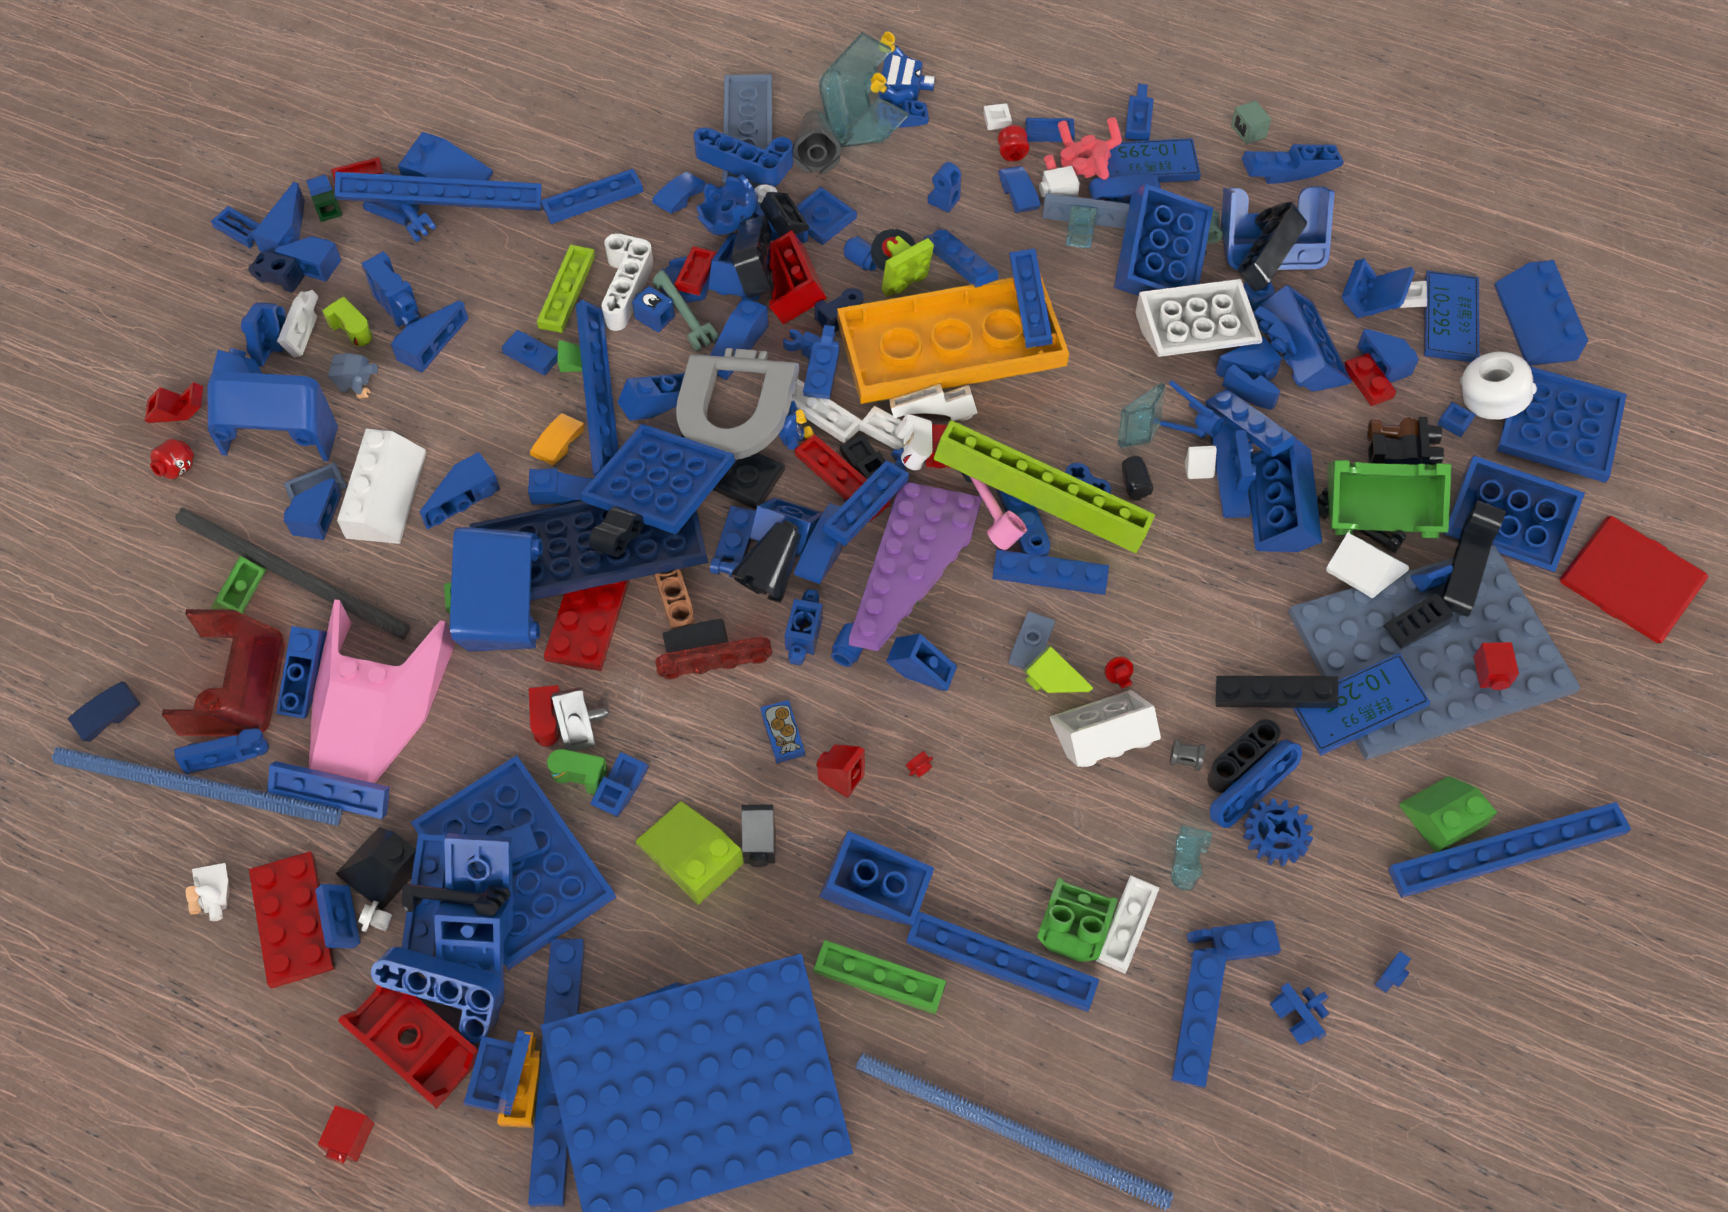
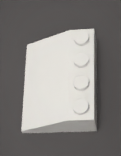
(1197, 318)

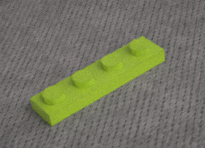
(566, 288)

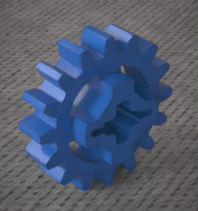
(1280, 846)

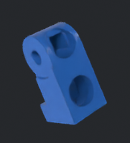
(947, 187)

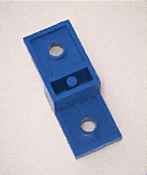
(459, 931)

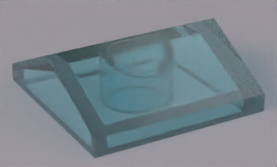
(1141, 418)

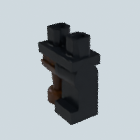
(1411, 442)

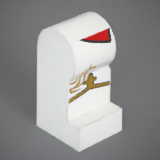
(917, 440)

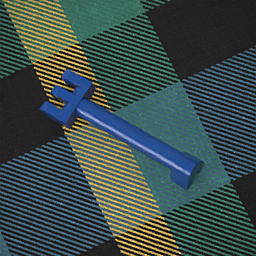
(418, 222)

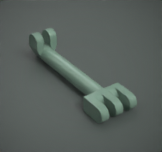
(699, 332)

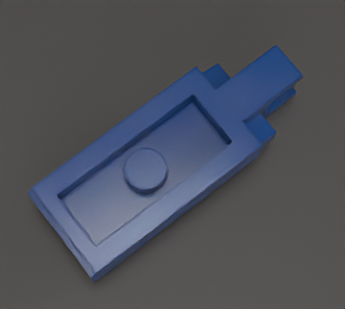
(1139, 115)
(822, 365)

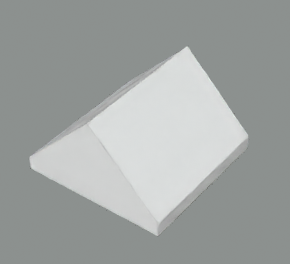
(1365, 566)

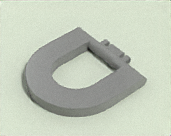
(771, 408)

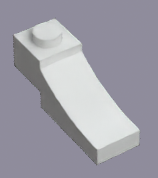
(954, 403)

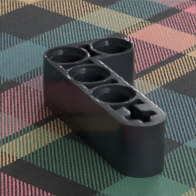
(1280, 230)
(751, 255)
(1471, 557)

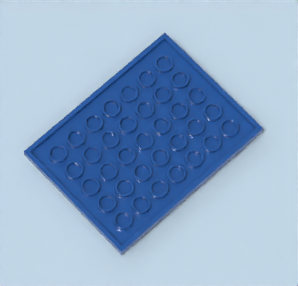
(696, 1089)

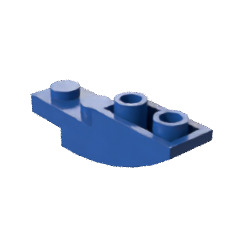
(1295, 165)

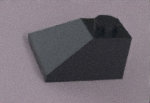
(380, 867)

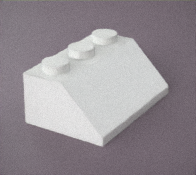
(1106, 728)

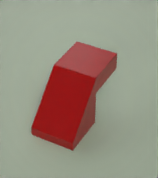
(170, 406)

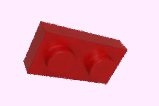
(1370, 379)

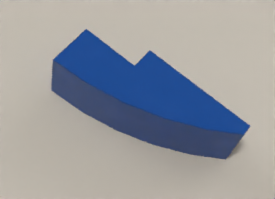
(819, 551)

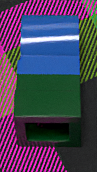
(323, 195)

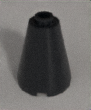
(770, 562)

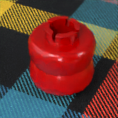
(1013, 143)

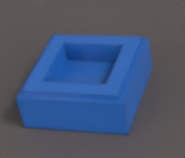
(1456, 419)

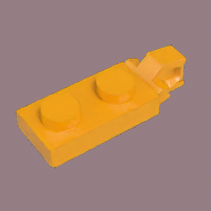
(526, 1095)

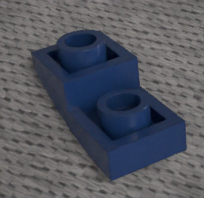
(101, 711)

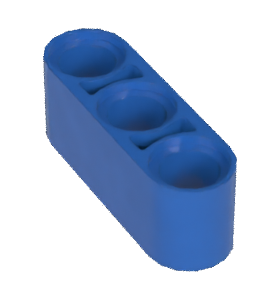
(1120, 187)

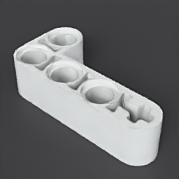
(634, 264)

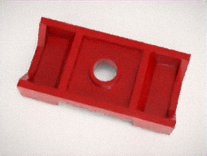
(432, 1062)

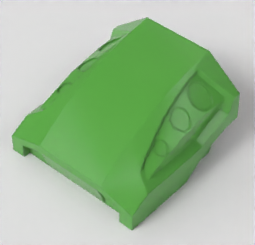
(1076, 922)

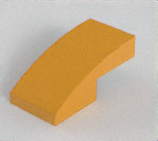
(555, 439)

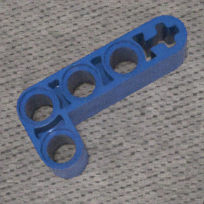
(740, 158)
(399, 972)

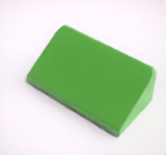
(239, 586)

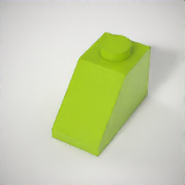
(1054, 674)

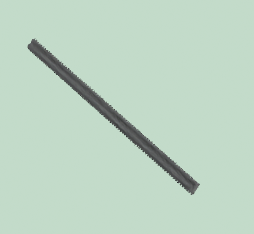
(292, 573)

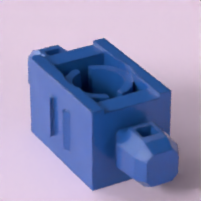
(802, 643)

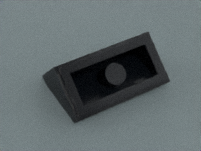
(783, 213)

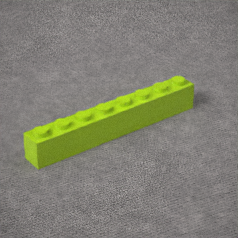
(1043, 486)

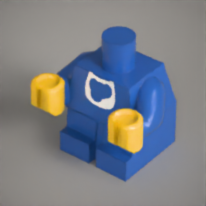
(792, 431)

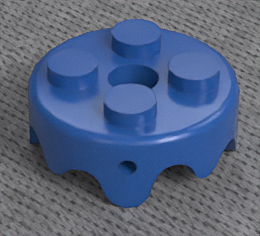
(729, 207)

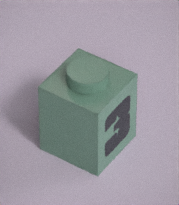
(1251, 122)

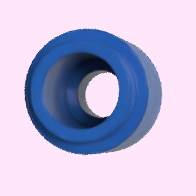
(859, 252)
(841, 650)

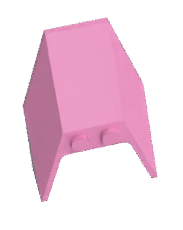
(369, 708)

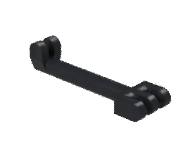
(1392, 543)
(485, 903)

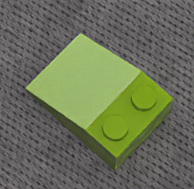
(691, 851)

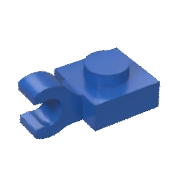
(801, 342)

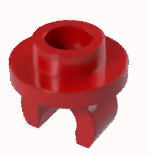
(1119, 671)

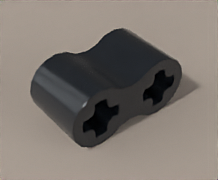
(616, 531)

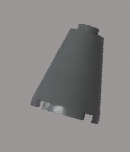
(816, 144)

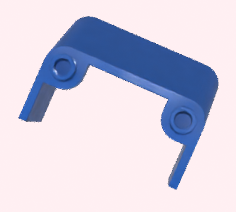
(269, 404)

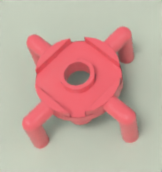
(1089, 147)

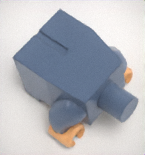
(352, 372)

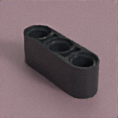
(1249, 744)

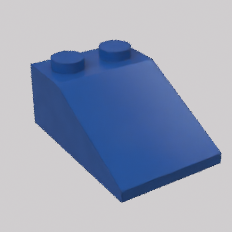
(441, 159)
(723, 272)
(876, 880)

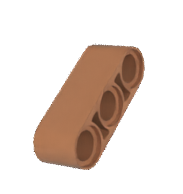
(677, 605)

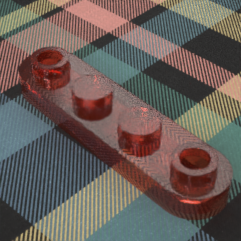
(711, 657)

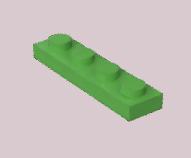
(880, 977)

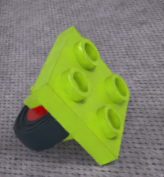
(900, 259)

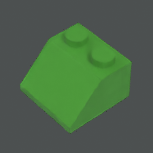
(1448, 812)

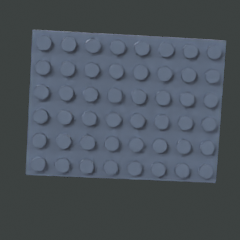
(1348, 635)

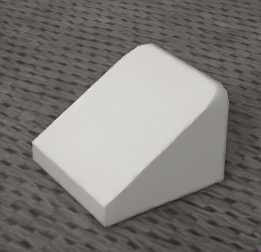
(1200, 462)

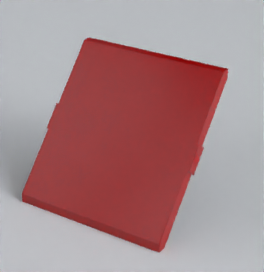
(1634, 579)

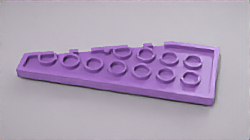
(918, 543)

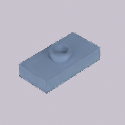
(1031, 639)

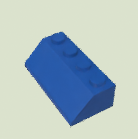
(1541, 314)
(1317, 361)
(1284, 501)

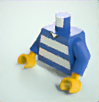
(900, 75)

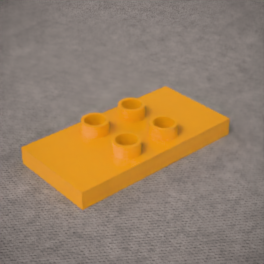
(943, 339)

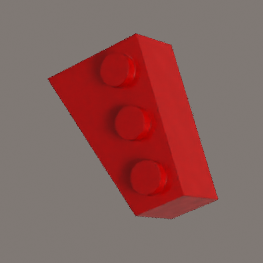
(794, 279)

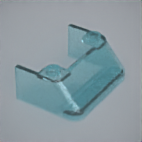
(846, 97)

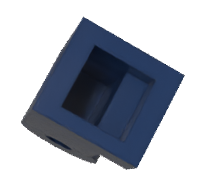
(277, 270)
(827, 312)

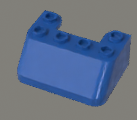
(1310, 248)

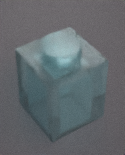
(1081, 226)

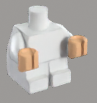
(213, 889)

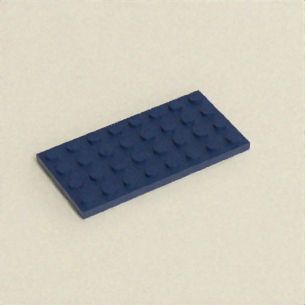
(571, 563)

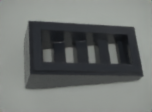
(1435, 612)

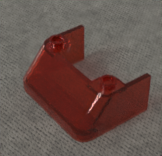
(249, 678)

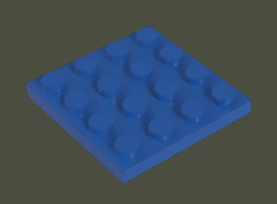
(1566, 426)
(659, 477)

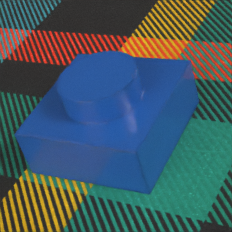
(1394, 973)

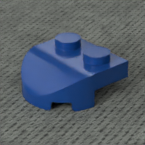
(262, 330)

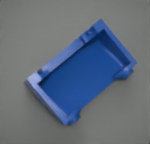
(493, 589)

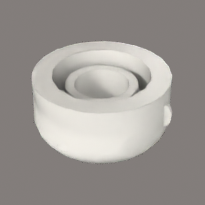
(1500, 398)

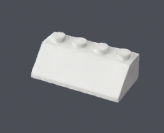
(381, 487)

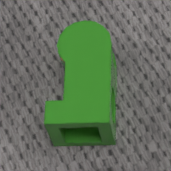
(577, 768)

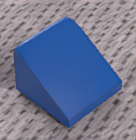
(1431, 577)

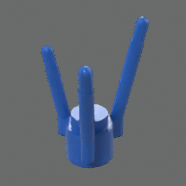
(1206, 420)

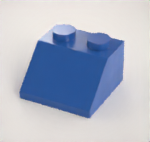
(779, 510)

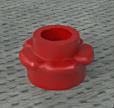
(919, 765)

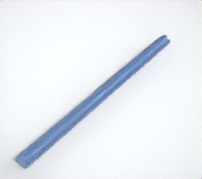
(196, 786)
(1016, 1131)

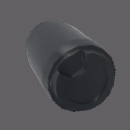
(1136, 478)

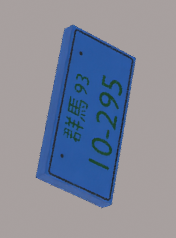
(1167, 159)
(1451, 317)
(1365, 704)

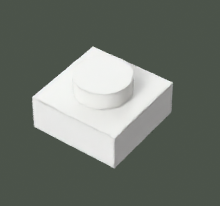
(997, 116)
(1416, 295)

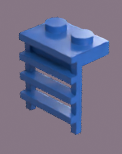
(497, 1073)

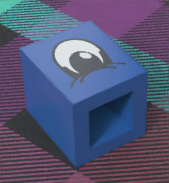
(653, 309)

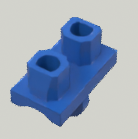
(1309, 1027)

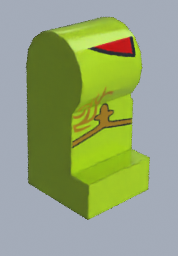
(345, 316)

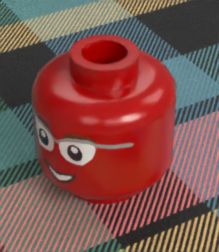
(171, 459)

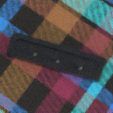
(1277, 691)

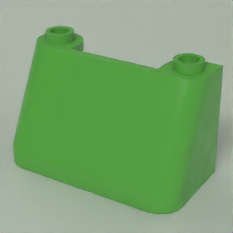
(1389, 497)

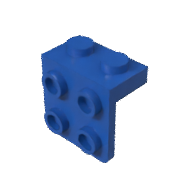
(1373, 294)

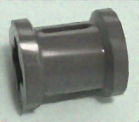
(1187, 754)

